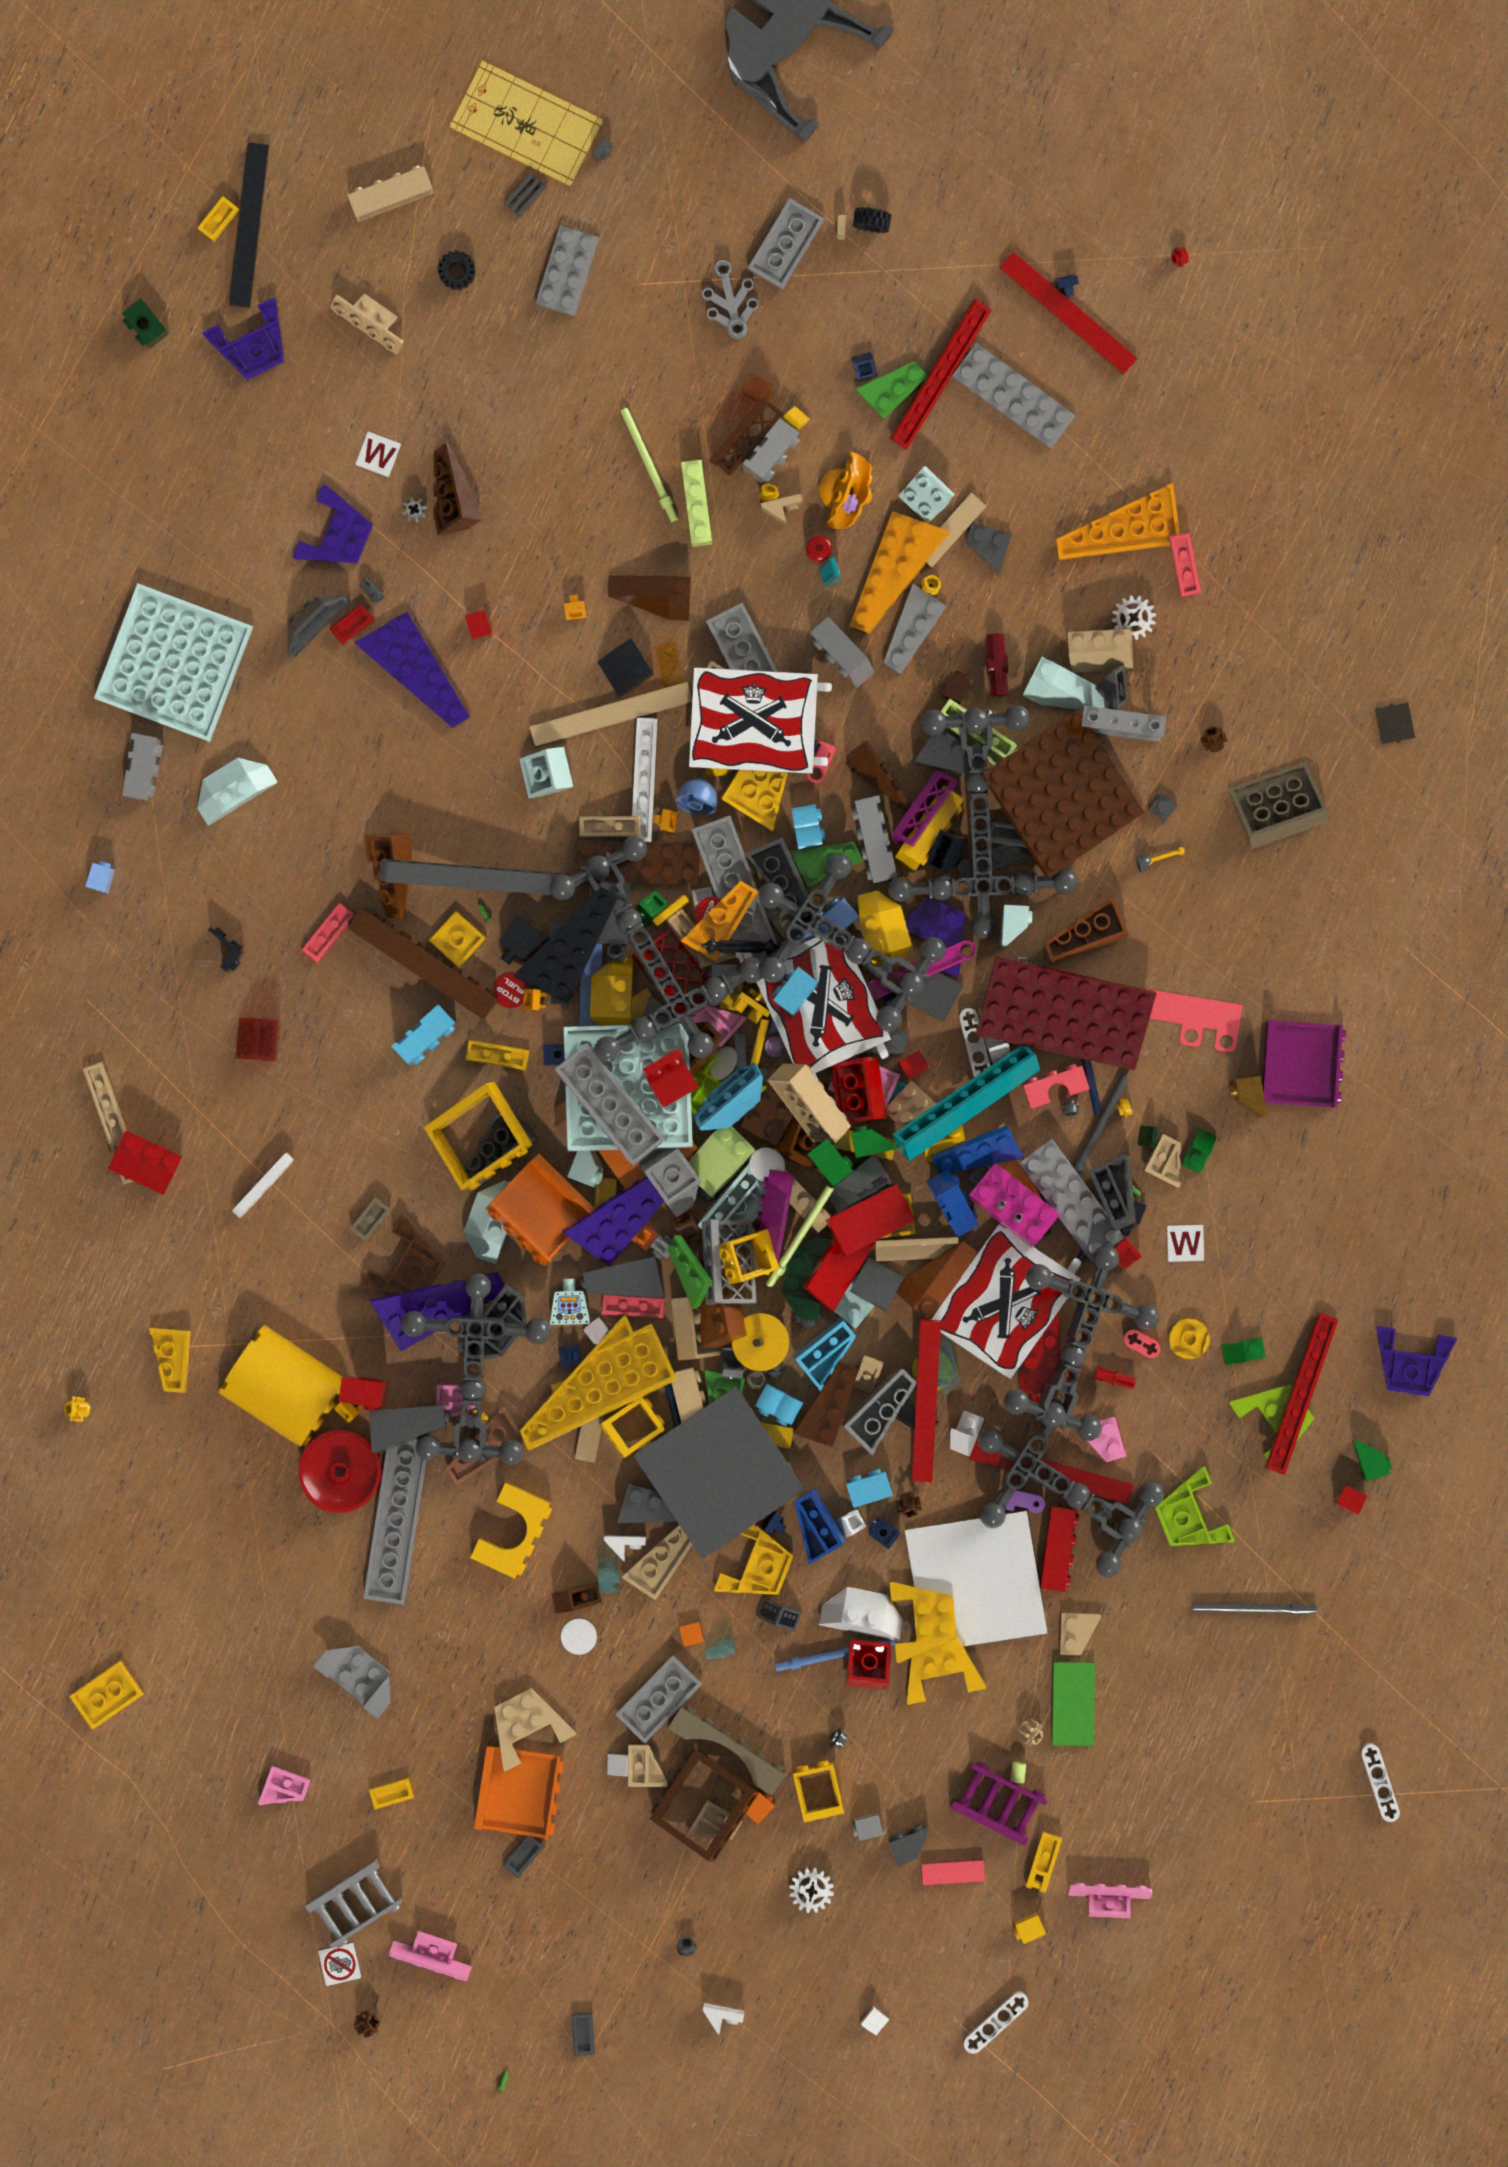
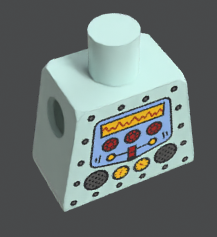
(569, 1305)

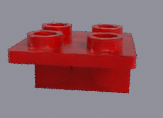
(670, 1078)

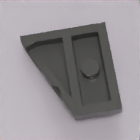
(989, 544)

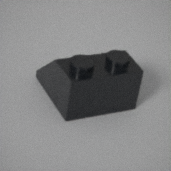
(625, 667)

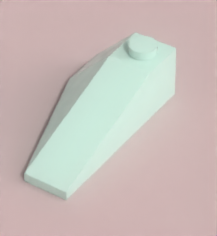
(1061, 688)

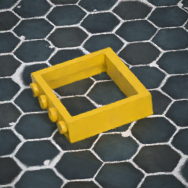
(446, 1152)

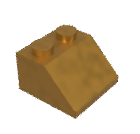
(1249, 1094)

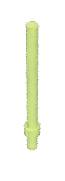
(666, 501)
(799, 1235)

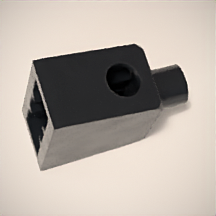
(947, 848)
(521, 940)

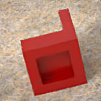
(478, 624)
(913, 1065)
(1126, 1253)
(1351, 1499)

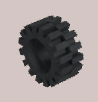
(871, 220)
(447, 261)

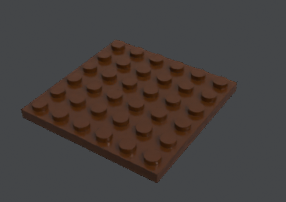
(1062, 793)

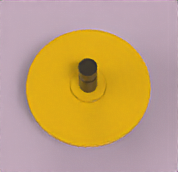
(765, 1342)

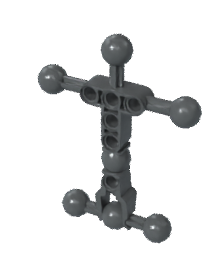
(856, 950)
(1073, 1354)
(472, 1386)
(1076, 1495)

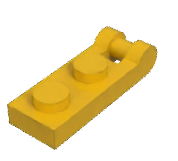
(1044, 1861)

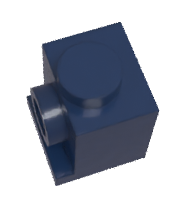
(548, 1054)
(889, 1538)

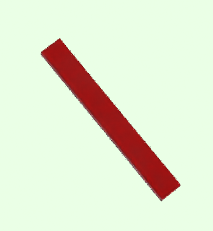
(1068, 313)
(940, 374)
(1301, 1393)
(926, 1400)
(1097, 1484)

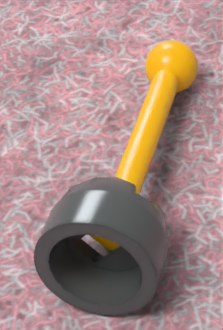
(1144, 862)

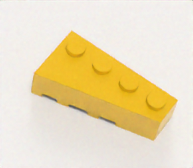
(911, 857)

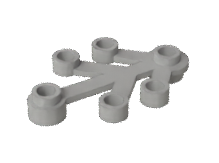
(731, 304)

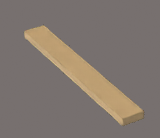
(611, 714)

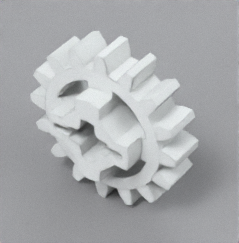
(1126, 611)
(801, 1888)

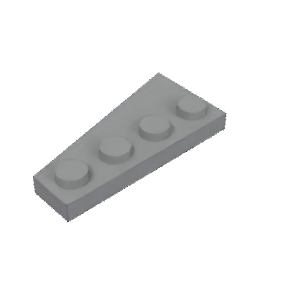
(915, 623)

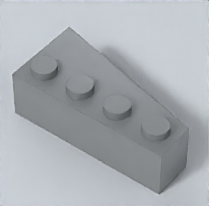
(874, 839)
(876, 1413)

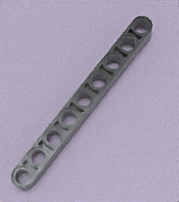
(466, 876)

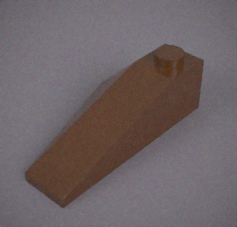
(456, 502)

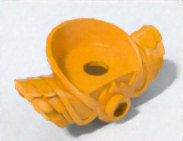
(836, 487)

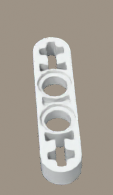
(973, 1047)
(263, 1185)
(1377, 1783)
(997, 2024)

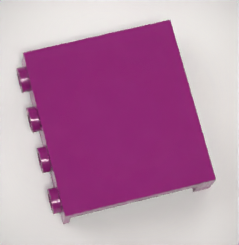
(1303, 1063)

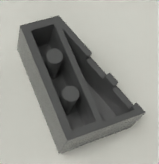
(860, 1184)

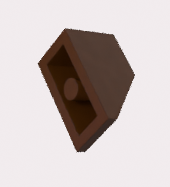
(576, 1597)

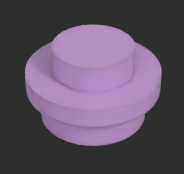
(850, 504)
(774, 1046)

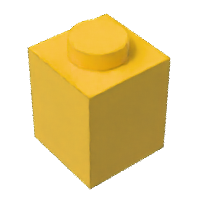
(1029, 1928)

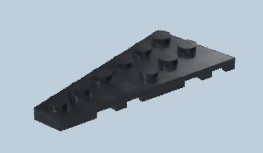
(565, 954)

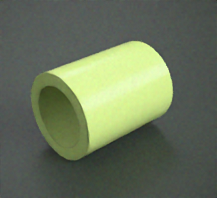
(1018, 1772)

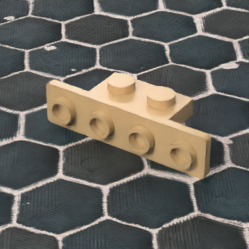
(370, 319)

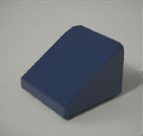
(864, 366)

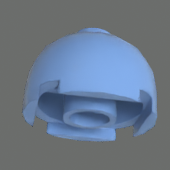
(697, 796)

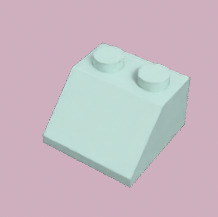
(546, 772)
(1013, 922)

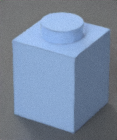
(100, 877)

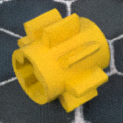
(76, 1409)

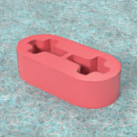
(1144, 1339)

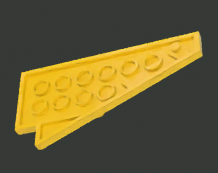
(612, 1375)

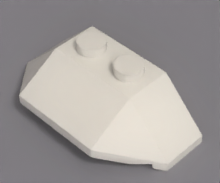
(862, 1613)

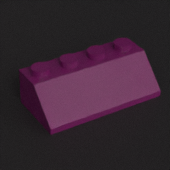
(775, 1206)

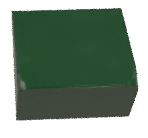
(1147, 1136)

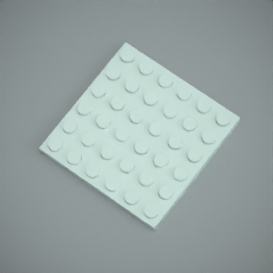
(173, 662)
(672, 1121)

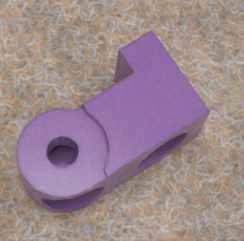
(1029, 1500)

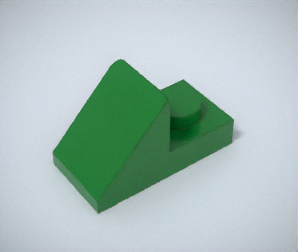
(1199, 1150)
(1243, 1351)

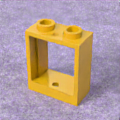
(766, 1260)
(614, 1437)
(822, 1812)

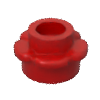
(1179, 256)

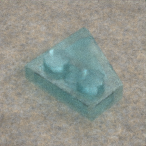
(947, 1374)

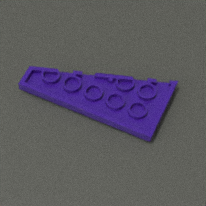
(616, 1221)
(433, 1302)

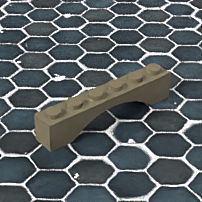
(690, 1726)

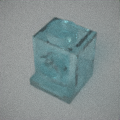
(608, 1578)

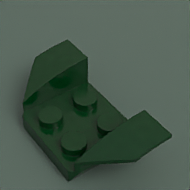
(797, 1273)

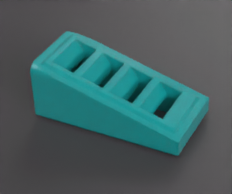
(830, 572)

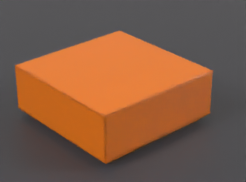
(691, 1634)

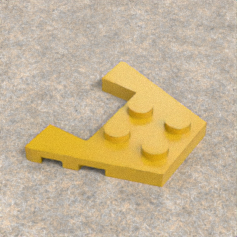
(764, 1569)
(933, 1619)
(941, 1661)

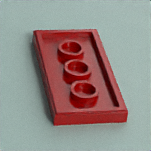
(870, 1220)
(835, 1274)

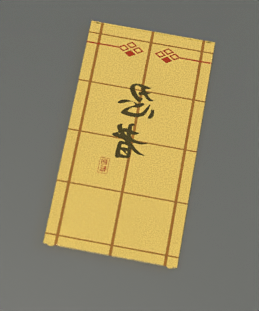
(526, 123)

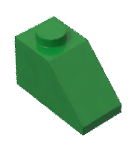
(869, 1142)
(1371, 1462)

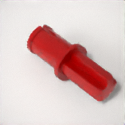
(1115, 1378)

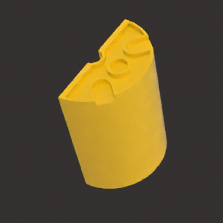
(282, 1386)

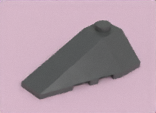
(495, 1143)

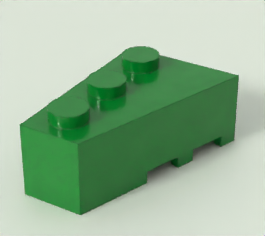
(830, 1162)

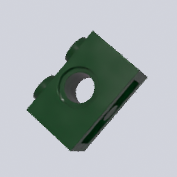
(138, 312)

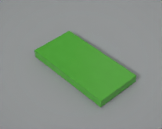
(1073, 1703)

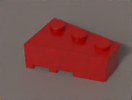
(363, 1391)

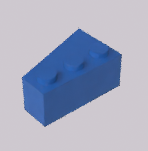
(953, 1202)
(817, 1525)

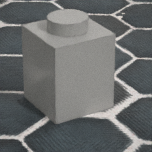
(867, 1827)

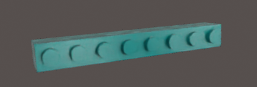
(966, 1102)

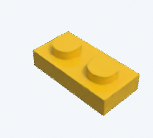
(218, 219)

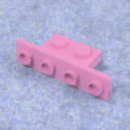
(1109, 1901)
(431, 1954)

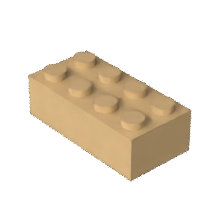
(809, 1102)

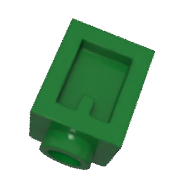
(651, 907)

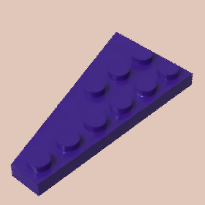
(408, 659)

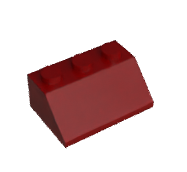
(859, 1090)
(144, 1162)

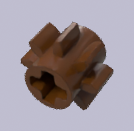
(1213, 739)
(908, 1505)
(366, 2023)

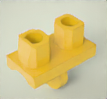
(757, 1011)

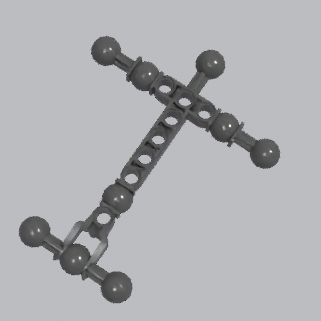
(1023, 882)
(630, 922)

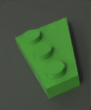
(892, 389)
(813, 860)
(690, 1271)
(719, 1385)

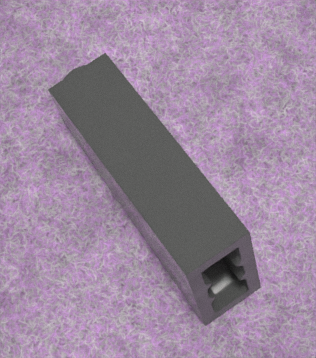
(626, 1279)
(402, 1425)

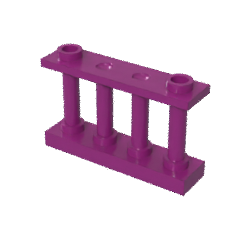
(981, 1814)

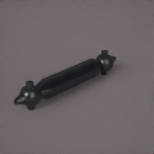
(740, 946)

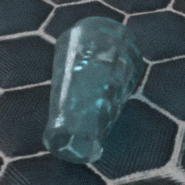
(721, 1649)

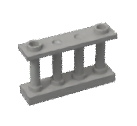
(1124, 723)
(353, 1883)

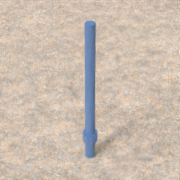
(797, 1662)

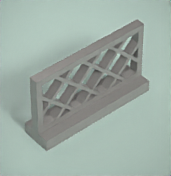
(713, 1264)

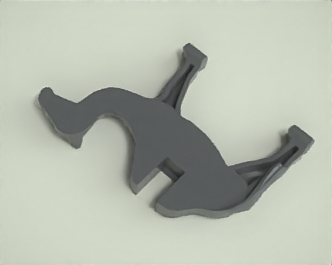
(791, 22)

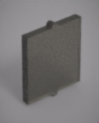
(1394, 723)

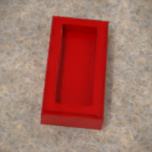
(352, 624)

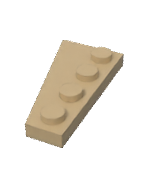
(659, 1564)

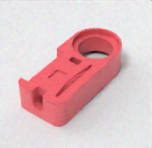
(825, 750)

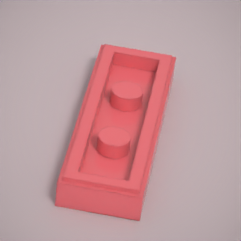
(1184, 564)
(328, 932)
(633, 1306)
(952, 1872)

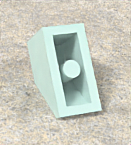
(587, 1168)

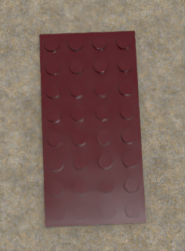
(1065, 1013)

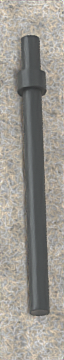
(1079, 1165)
(1295, 1608)

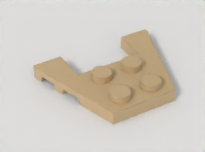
(520, 1718)

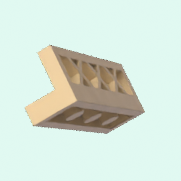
(912, 1248)

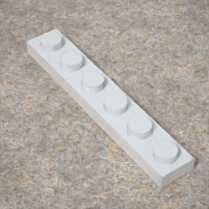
(645, 774)

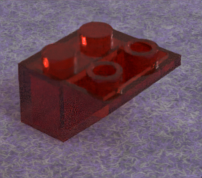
(258, 1039)

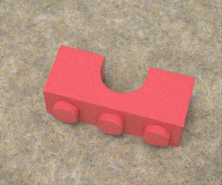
(1072, 1078)

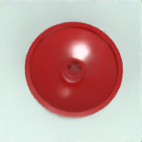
(339, 1471)

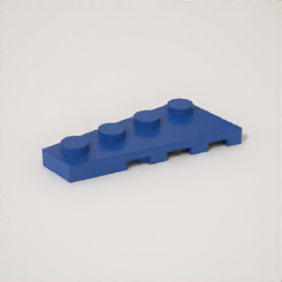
(984, 1150)

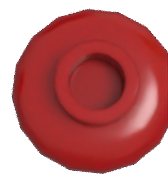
(818, 549)

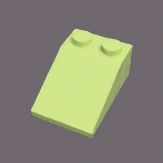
(720, 1159)

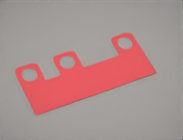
(1198, 1013)

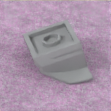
(672, 1178)
(359, 1676)

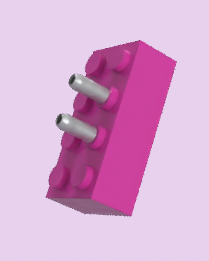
(1013, 1205)

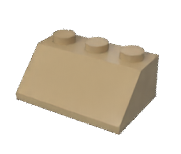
(1100, 650)
(688, 1331)

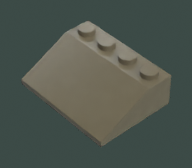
(1279, 805)

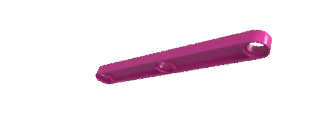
(951, 958)

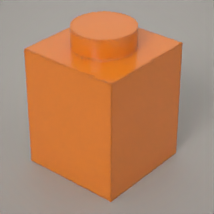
(761, 1807)

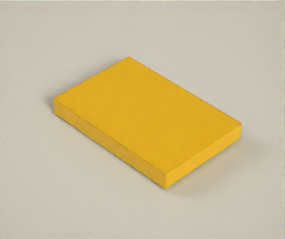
(106, 1695)

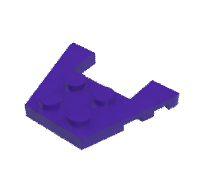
(255, 351)
(344, 536)
(938, 921)
(1411, 1371)

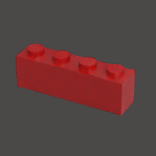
(1058, 1548)

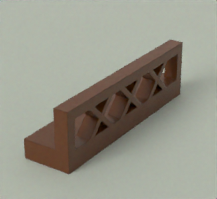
(740, 430)

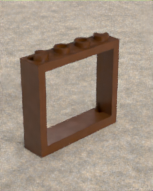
(730, 1824)

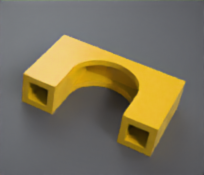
(510, 1560)

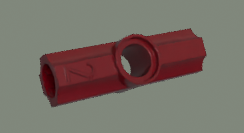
(997, 664)

